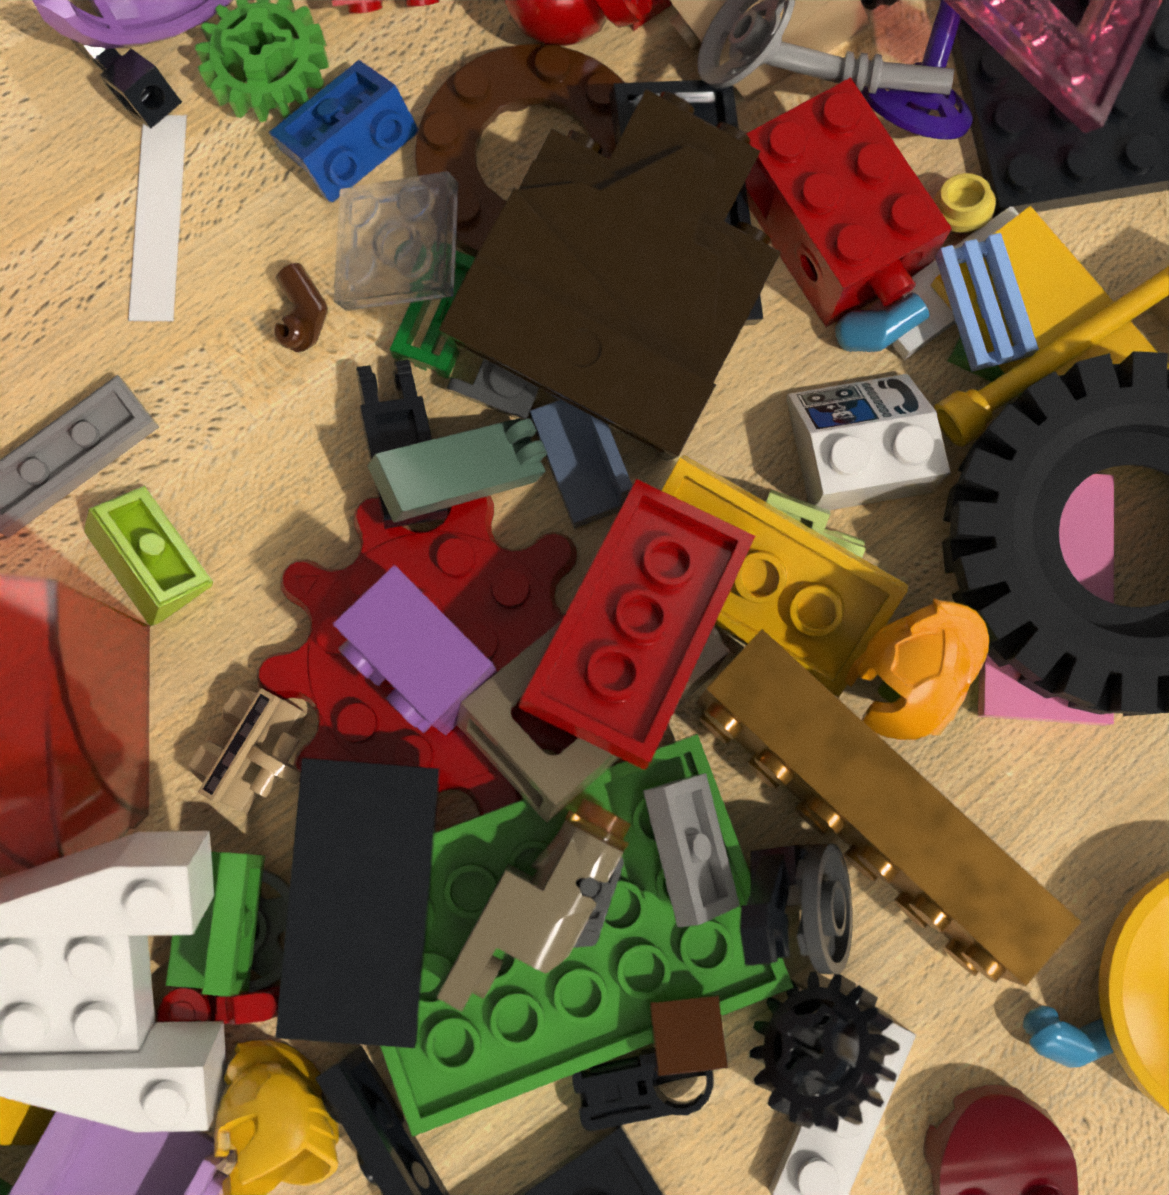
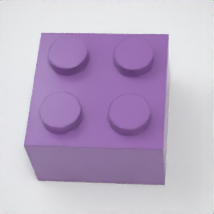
(415, 647)

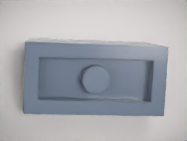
(582, 462)

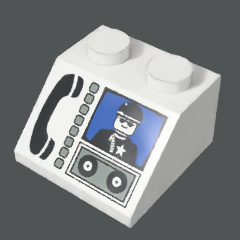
(867, 442)

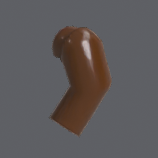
(307, 312)

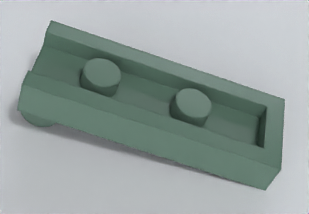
(457, 468)

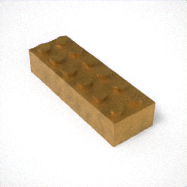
(886, 814)

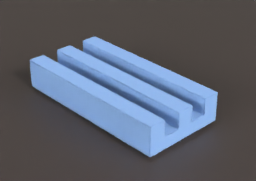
(1009, 296)

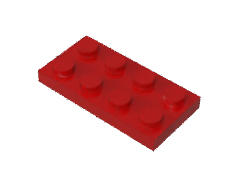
(637, 624)

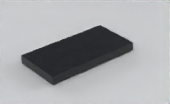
(358, 903)

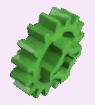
(260, 50)

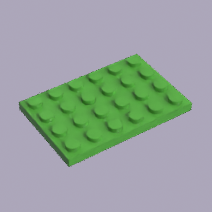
(596, 1000)

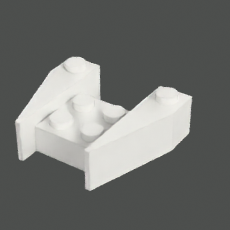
(81, 991)

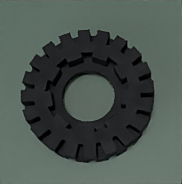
(1009, 543)

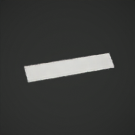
(158, 220)

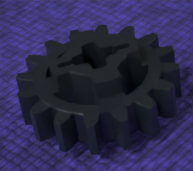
(852, 1057)

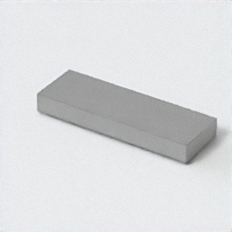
(70, 452)

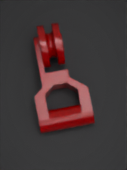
(191, 1006)

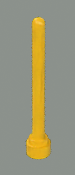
(965, 414)

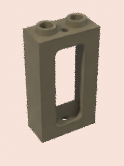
(541, 778)

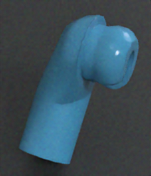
(880, 328)
(1063, 1041)

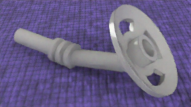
(760, 42)

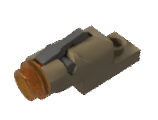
(547, 913)

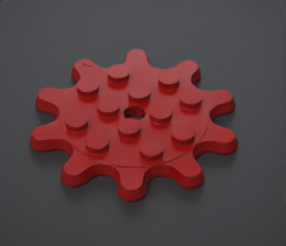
(486, 590)

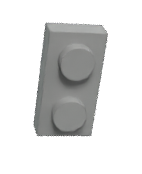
(691, 850)

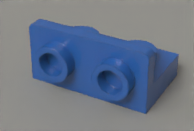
(346, 129)

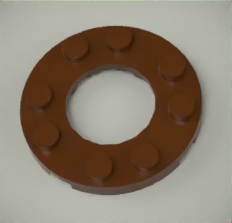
(501, 83)

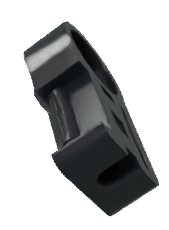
(629, 1092)

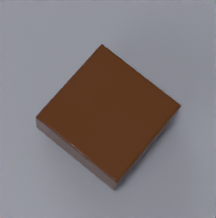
(688, 1036)

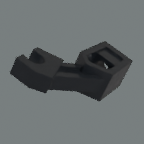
(134, 83)
(772, 889)

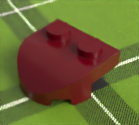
(999, 1146)

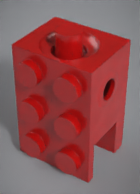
(842, 203)

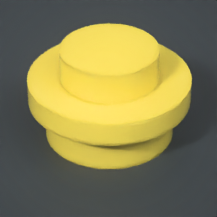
(966, 202)

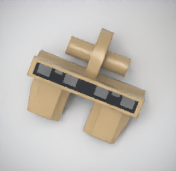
(255, 752)

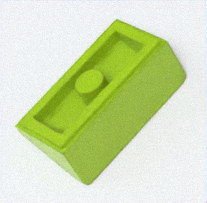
(146, 554)

